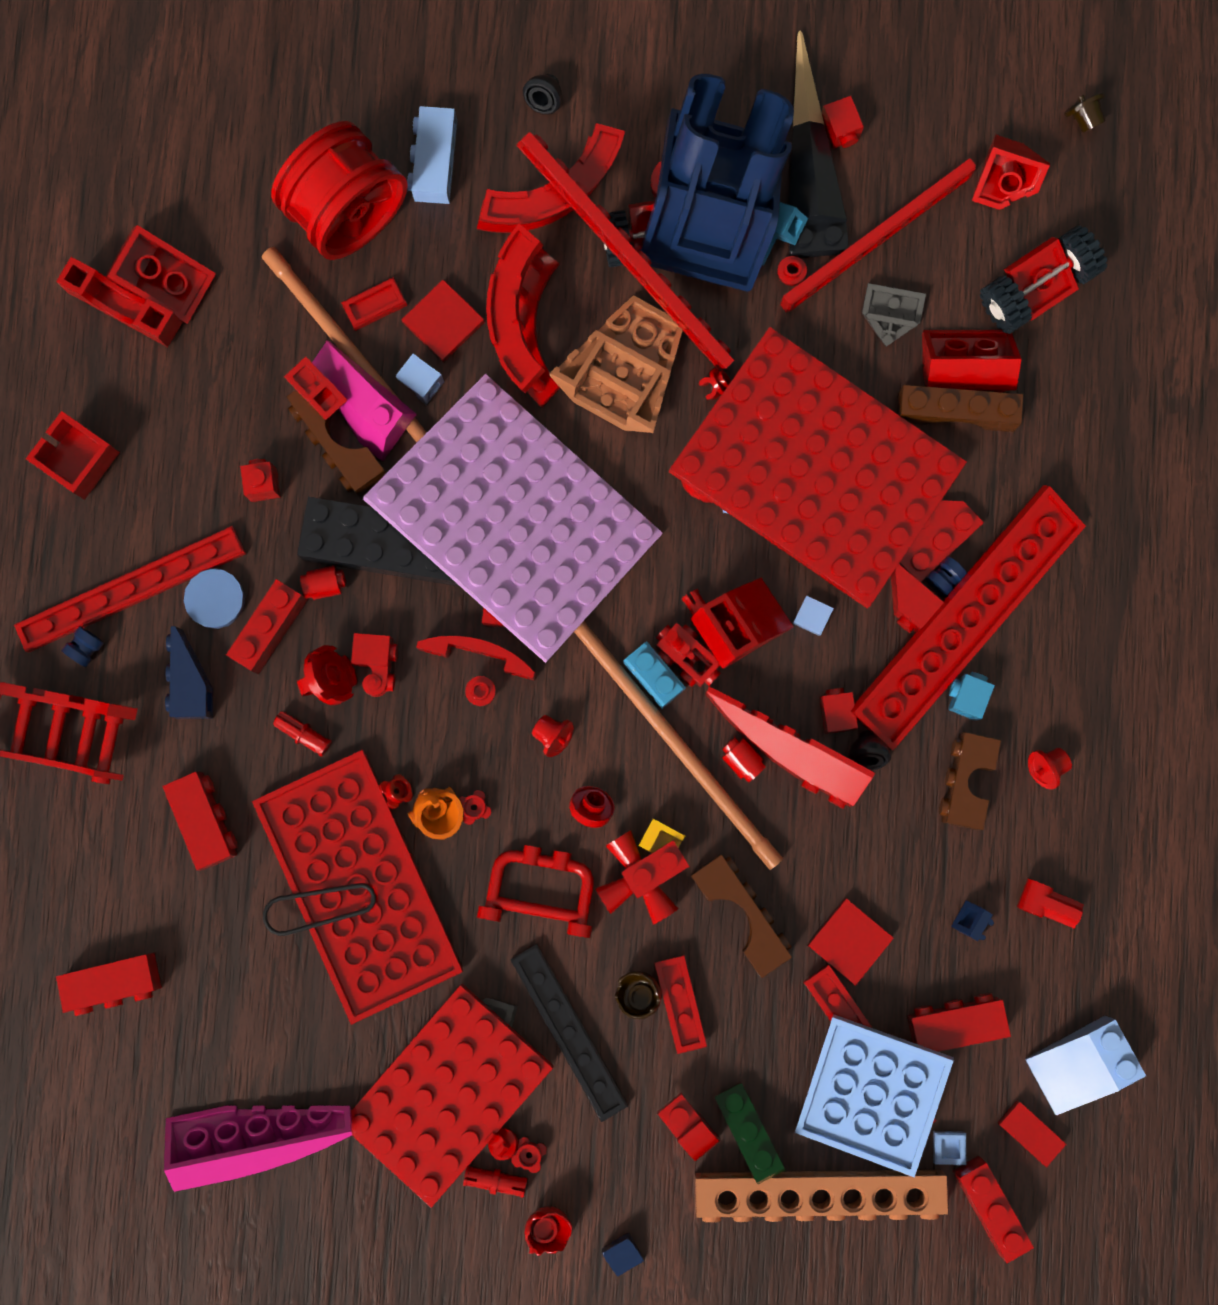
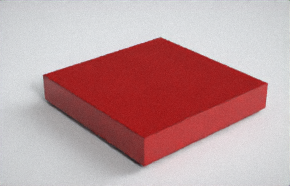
(443, 321)
(850, 941)

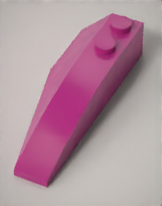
(241, 1142)

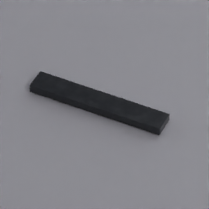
(569, 1033)

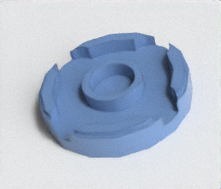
(214, 598)

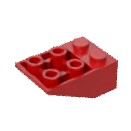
(741, 621)

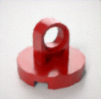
(327, 676)

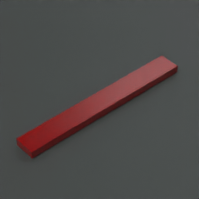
(878, 236)
(129, 589)

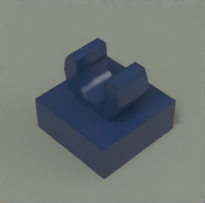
(972, 921)

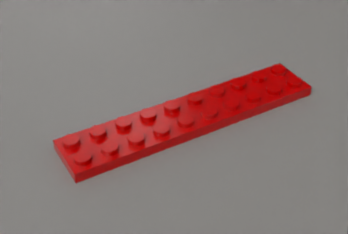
(968, 617)

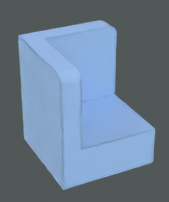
(420, 378)

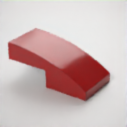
(315, 388)

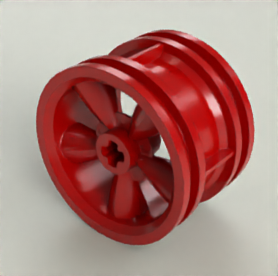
(338, 190)

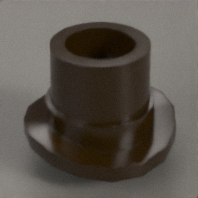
(1087, 112)

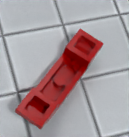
(442, 646)

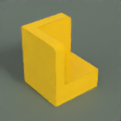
(659, 835)

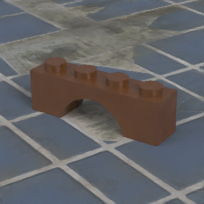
(983, 408)
(358, 465)
(764, 948)

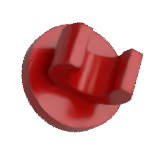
(719, 381)
(480, 691)
(502, 1144)

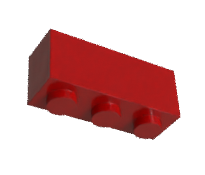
(267, 627)
(200, 820)
(109, 984)
(959, 1023)
(993, 1209)

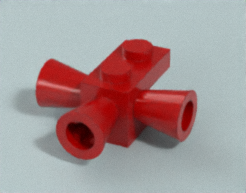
(643, 876)

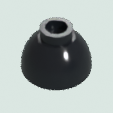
(543, 94)
(870, 751)

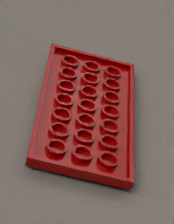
(341, 833)

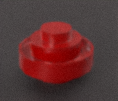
(591, 806)

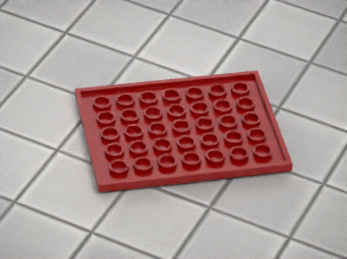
(818, 467)

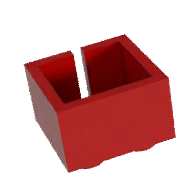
(78, 458)

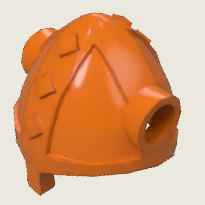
(437, 813)

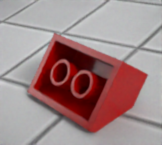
(970, 360)

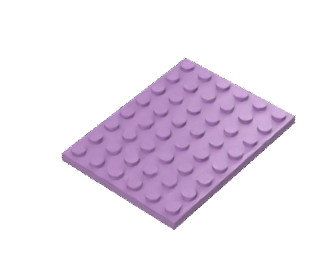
(513, 517)

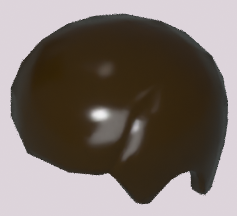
(638, 995)

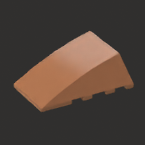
(623, 366)

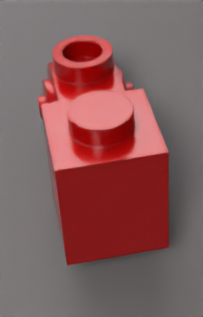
(378, 654)

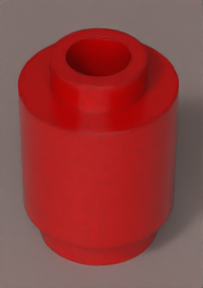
(323, 582)
(743, 759)

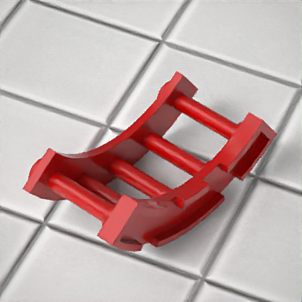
(544, 205)
(512, 312)
(62, 705)

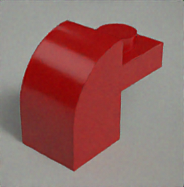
(688, 1127)

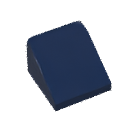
(622, 1254)

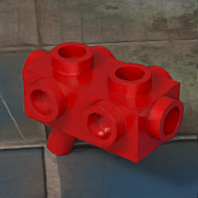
(680, 647)

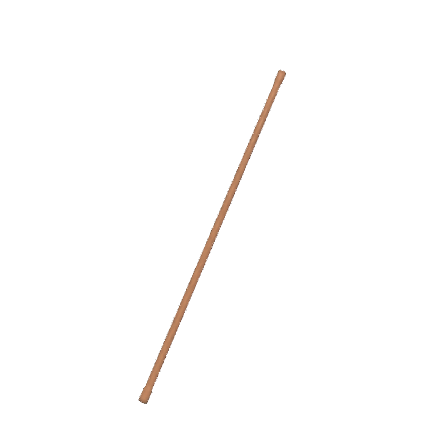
(759, 843)

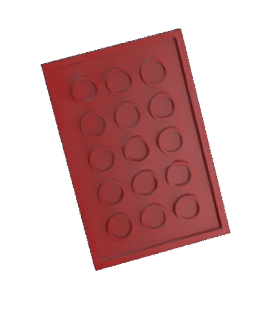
(447, 1095)

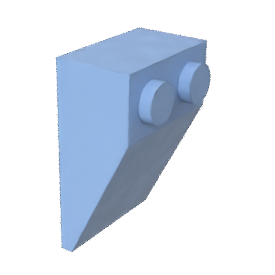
(1085, 1065)

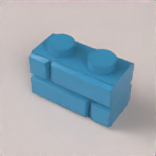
(654, 675)

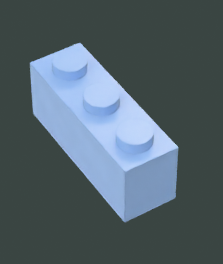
(433, 155)

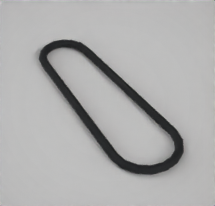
(316, 892)

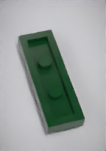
(749, 1133)

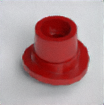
(553, 734)
(1049, 767)

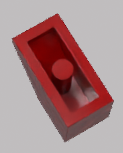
(912, 600)

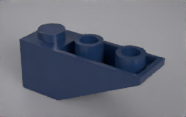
(189, 686)

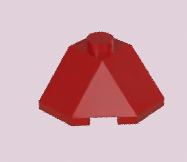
(1009, 173)

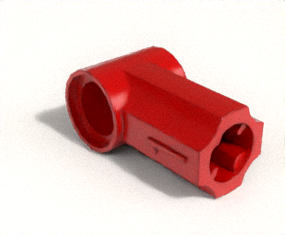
(1043, 901)

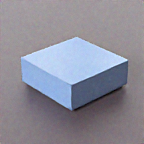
(813, 615)
(949, 1147)

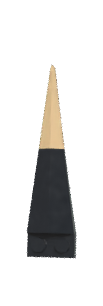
(812, 173)

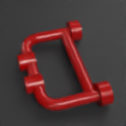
(559, 861)

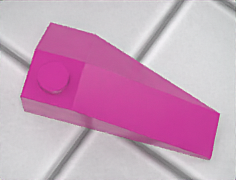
(371, 409)

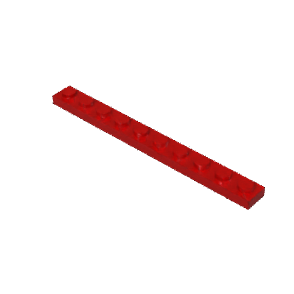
(619, 243)

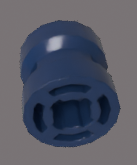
(946, 577)
(82, 646)

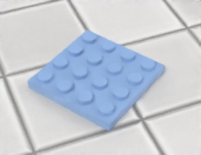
(874, 1095)

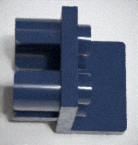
(718, 187)

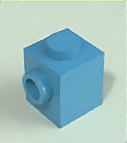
(970, 695)

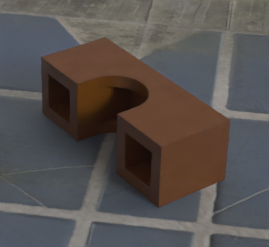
(961, 806)

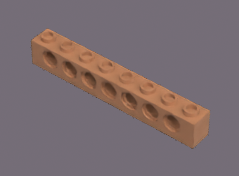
(929, 1206)

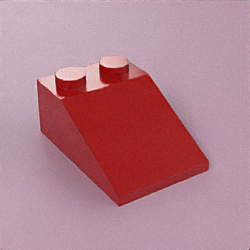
(160, 273)

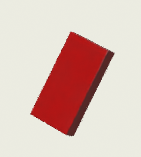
(374, 304)
(1032, 1133)

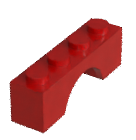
(119, 303)

